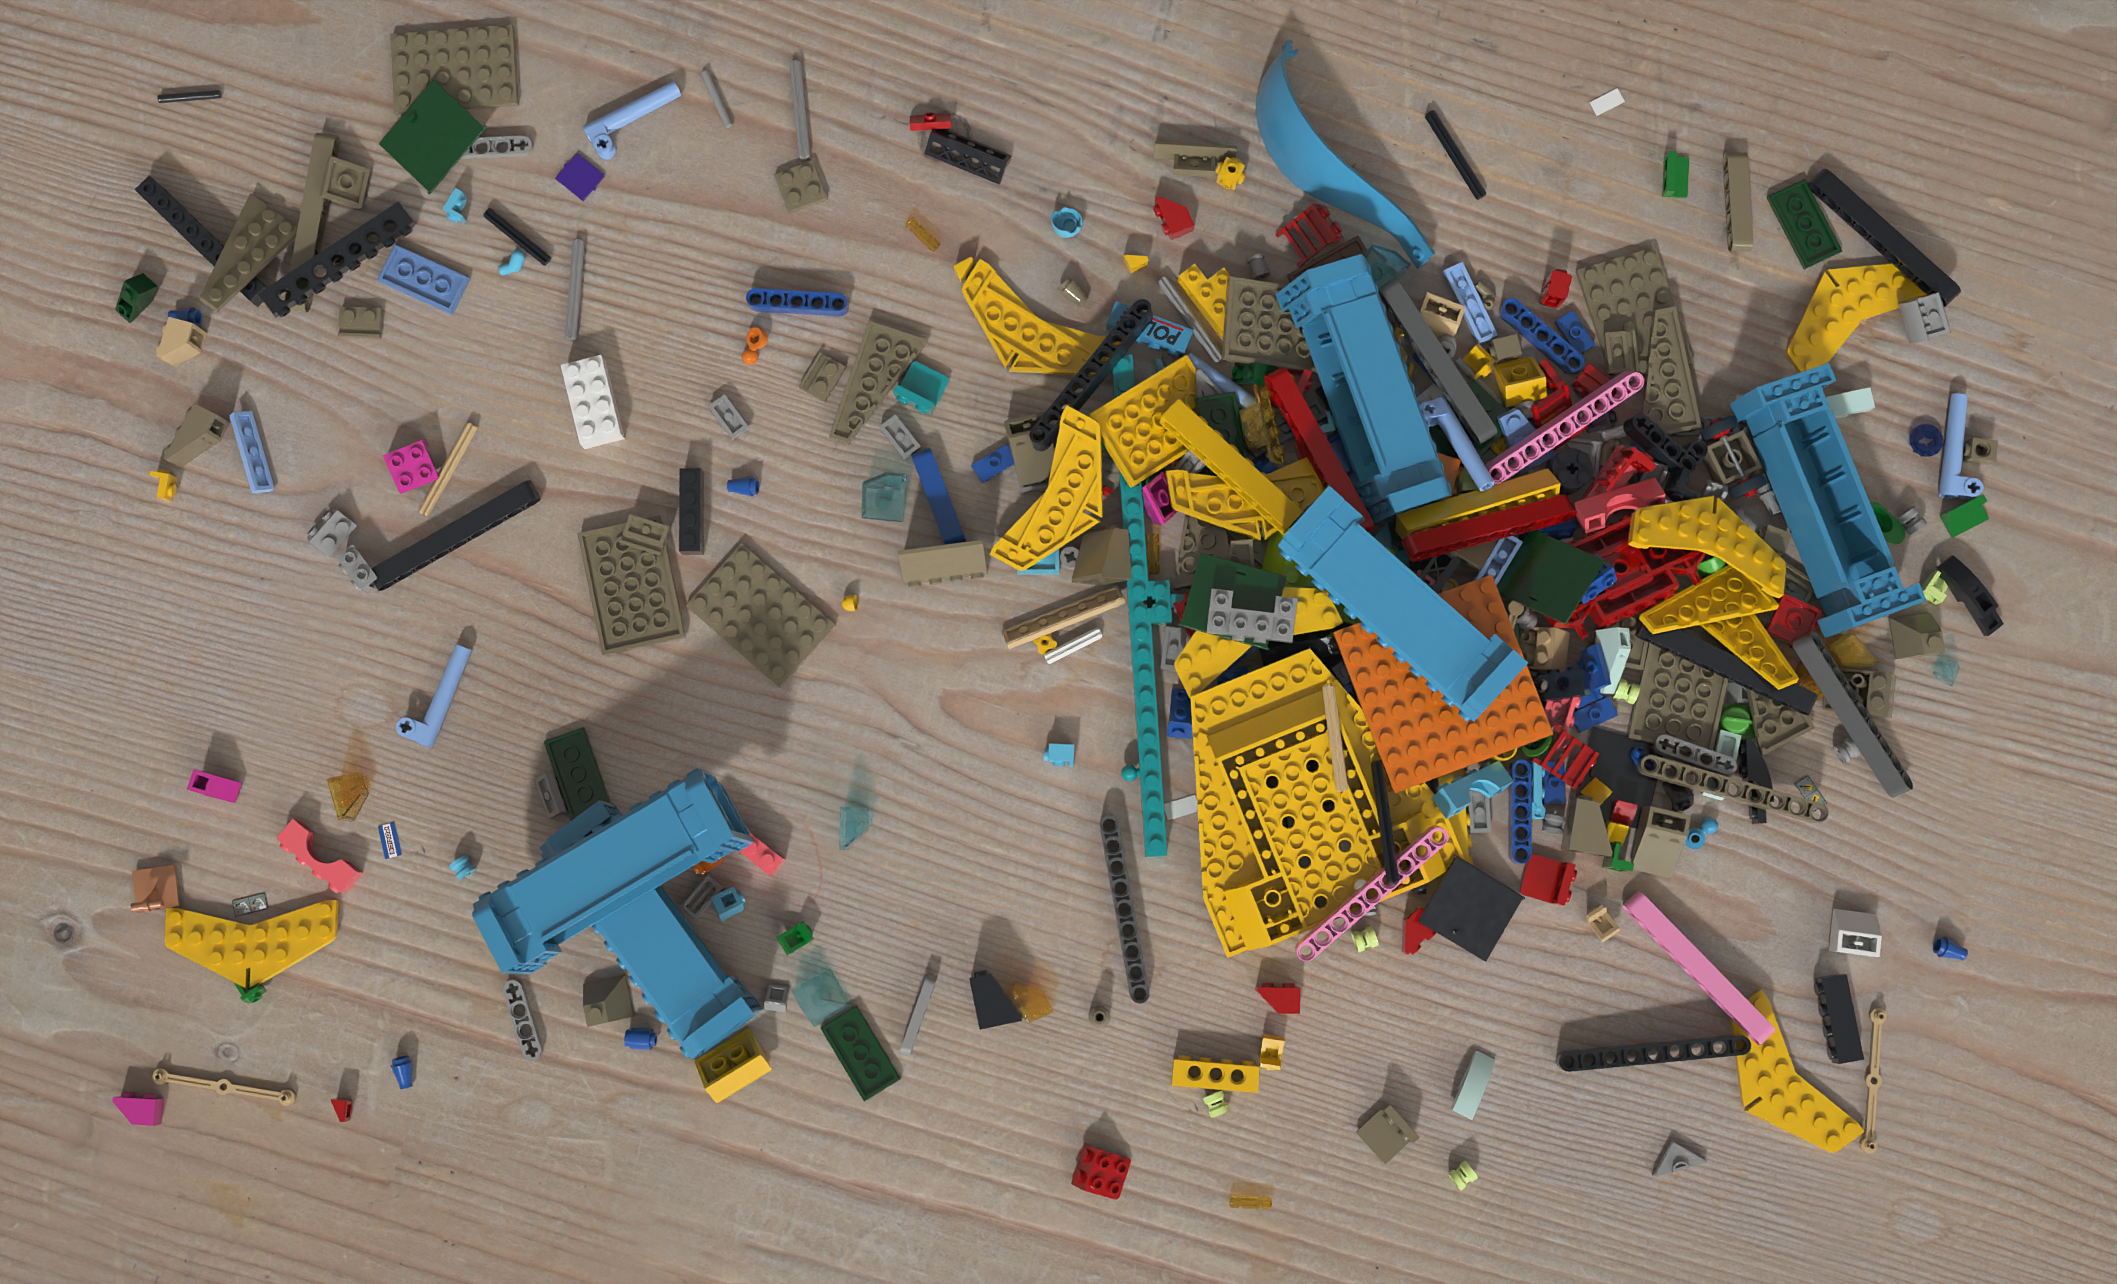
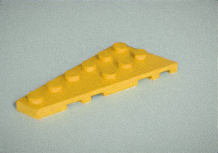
(1754, 646)

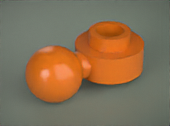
(756, 339)

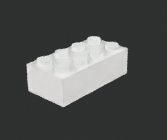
(592, 402)

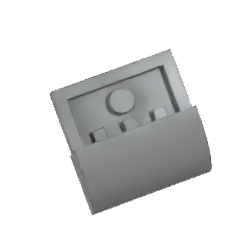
(1924, 317)

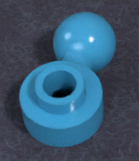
(1708, 826)

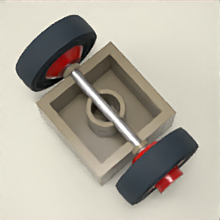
(1732, 458)

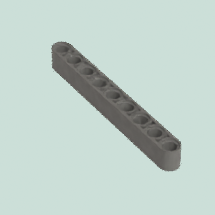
(1437, 361)
(1852, 714)
(1122, 920)

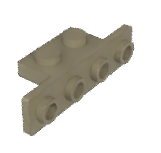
(1193, 158)

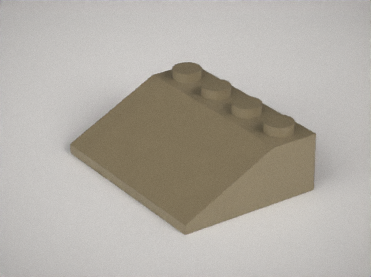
(943, 563)

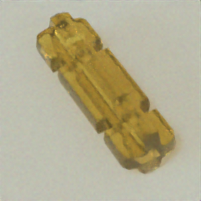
(922, 234)
(1153, 554)
(1250, 1202)

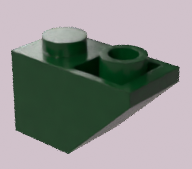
(135, 296)
(1251, 373)

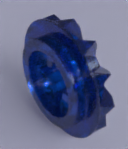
(1929, 432)

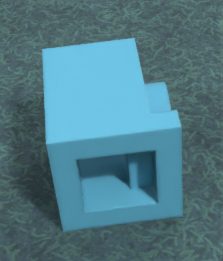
(1060, 754)
(726, 897)

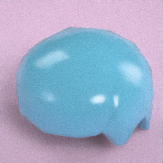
(1066, 222)

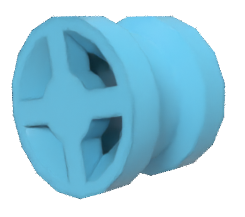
(462, 867)

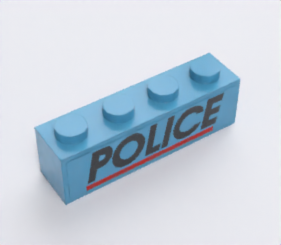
(1158, 334)

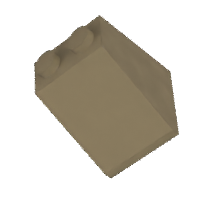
(1103, 557)
(1585, 828)

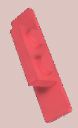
(1561, 714)

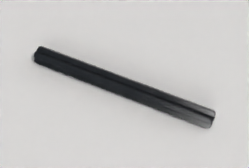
(1385, 823)

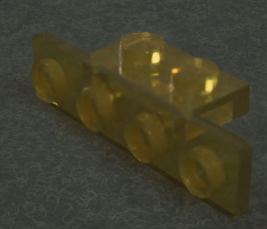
(1260, 425)

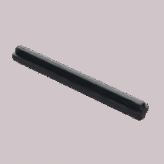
(1455, 154)

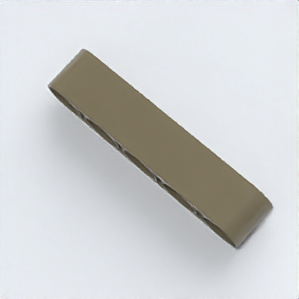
(1737, 202)

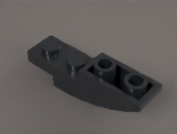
(1972, 593)
(1754, 770)

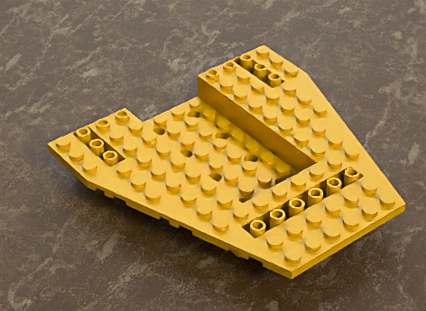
(1249, 860)

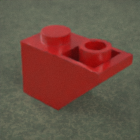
(1174, 217)
(1414, 932)
(1282, 999)

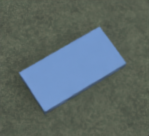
(423, 279)

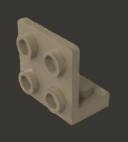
(1386, 1133)

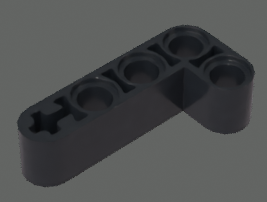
(1640, 429)

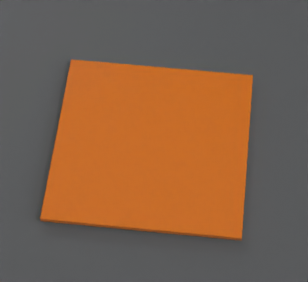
(1418, 730)

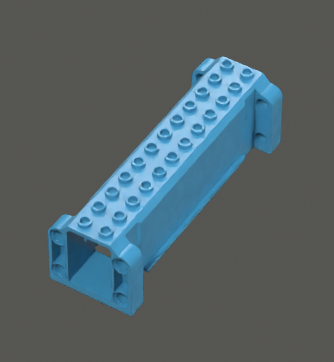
(1367, 387)
(1824, 501)
(1399, 606)
(608, 871)
(666, 957)

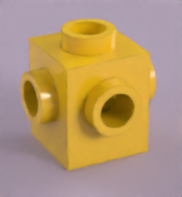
(1227, 179)

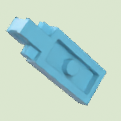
(1537, 790)

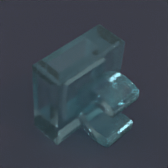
(1949, 673)

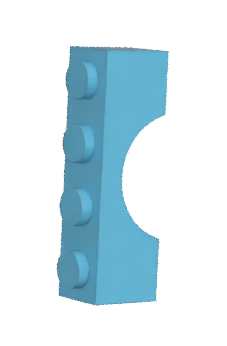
(1488, 780)

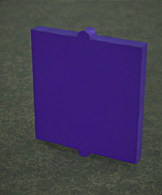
(580, 177)

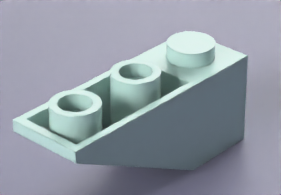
(1615, 648)

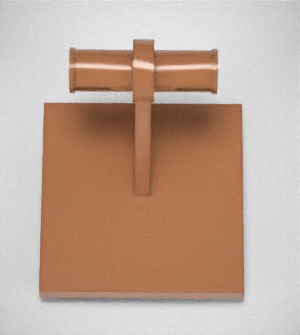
(155, 889)

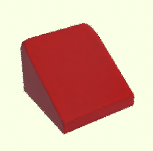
(1623, 812)
(342, 1108)

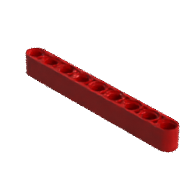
(1313, 440)
(1488, 528)

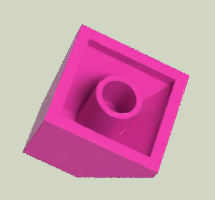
(1157, 500)

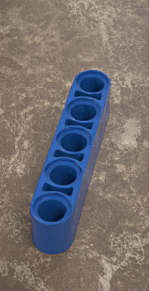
(789, 296)
(1536, 326)
(938, 497)
(1513, 820)

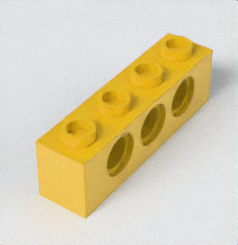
(1248, 1082)

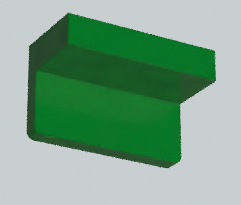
(1675, 175)
(1965, 516)
(1614, 863)

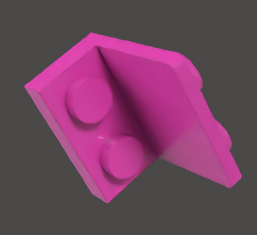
(411, 466)

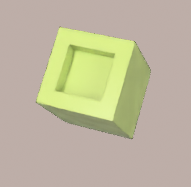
(1466, 482)
(1934, 588)

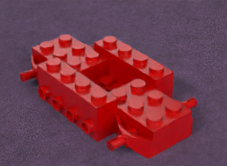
(1641, 586)

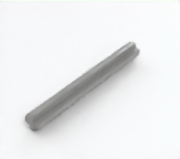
(799, 109)
(574, 289)
(1190, 319)

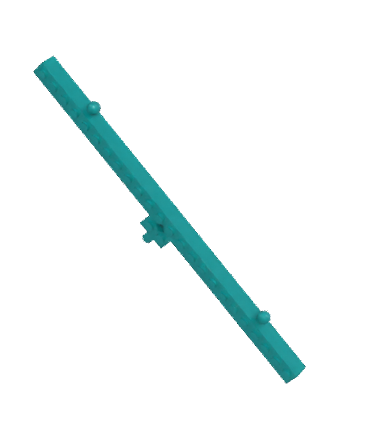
(1140, 624)

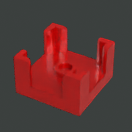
(1792, 619)

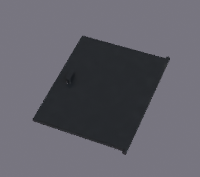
(1619, 773)
(1472, 907)

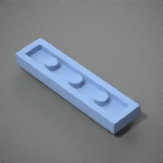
(1466, 295)
(251, 452)

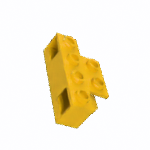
(1206, 294)

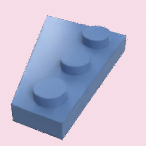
(1517, 427)

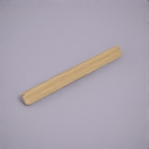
(447, 469)
(1335, 737)

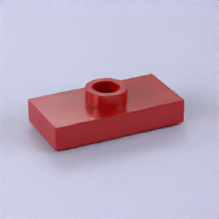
(930, 121)
(1553, 380)

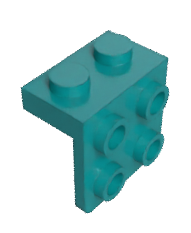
(921, 388)

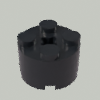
(1571, 469)

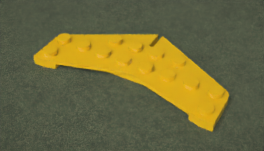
(1838, 310)
(1017, 330)
(1071, 489)
(1217, 503)
(1712, 529)
(1210, 655)
(263, 947)
(1783, 1094)

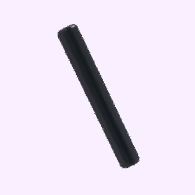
(517, 236)

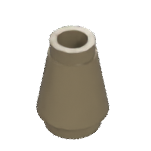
(1072, 291)
(1099, 1009)

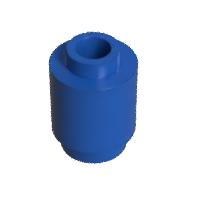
(640, 1038)

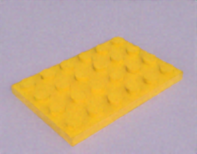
(1132, 422)

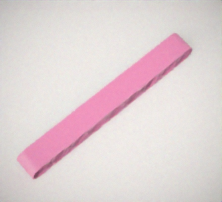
(1572, 425)
(1368, 903)
(1698, 967)

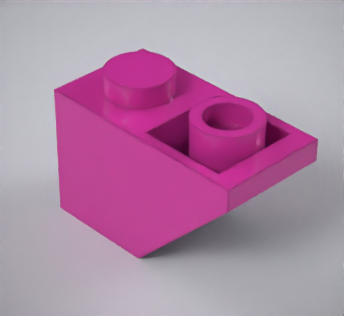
(214, 786)
(140, 1110)

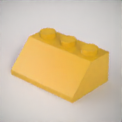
(732, 1065)

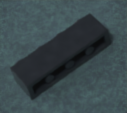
(691, 511)
(1839, 1018)

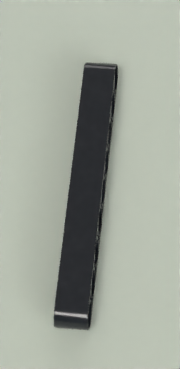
(1883, 236)
(1093, 365)
(455, 535)
(1728, 667)
(1663, 1056)

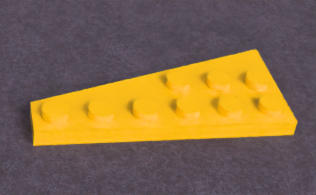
(1717, 598)

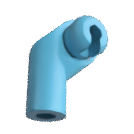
(515, 263)

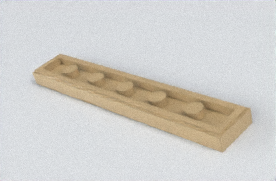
(1063, 616)

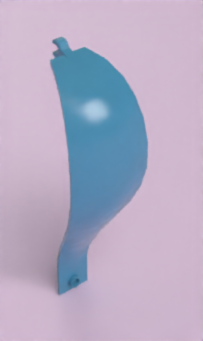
(1318, 169)

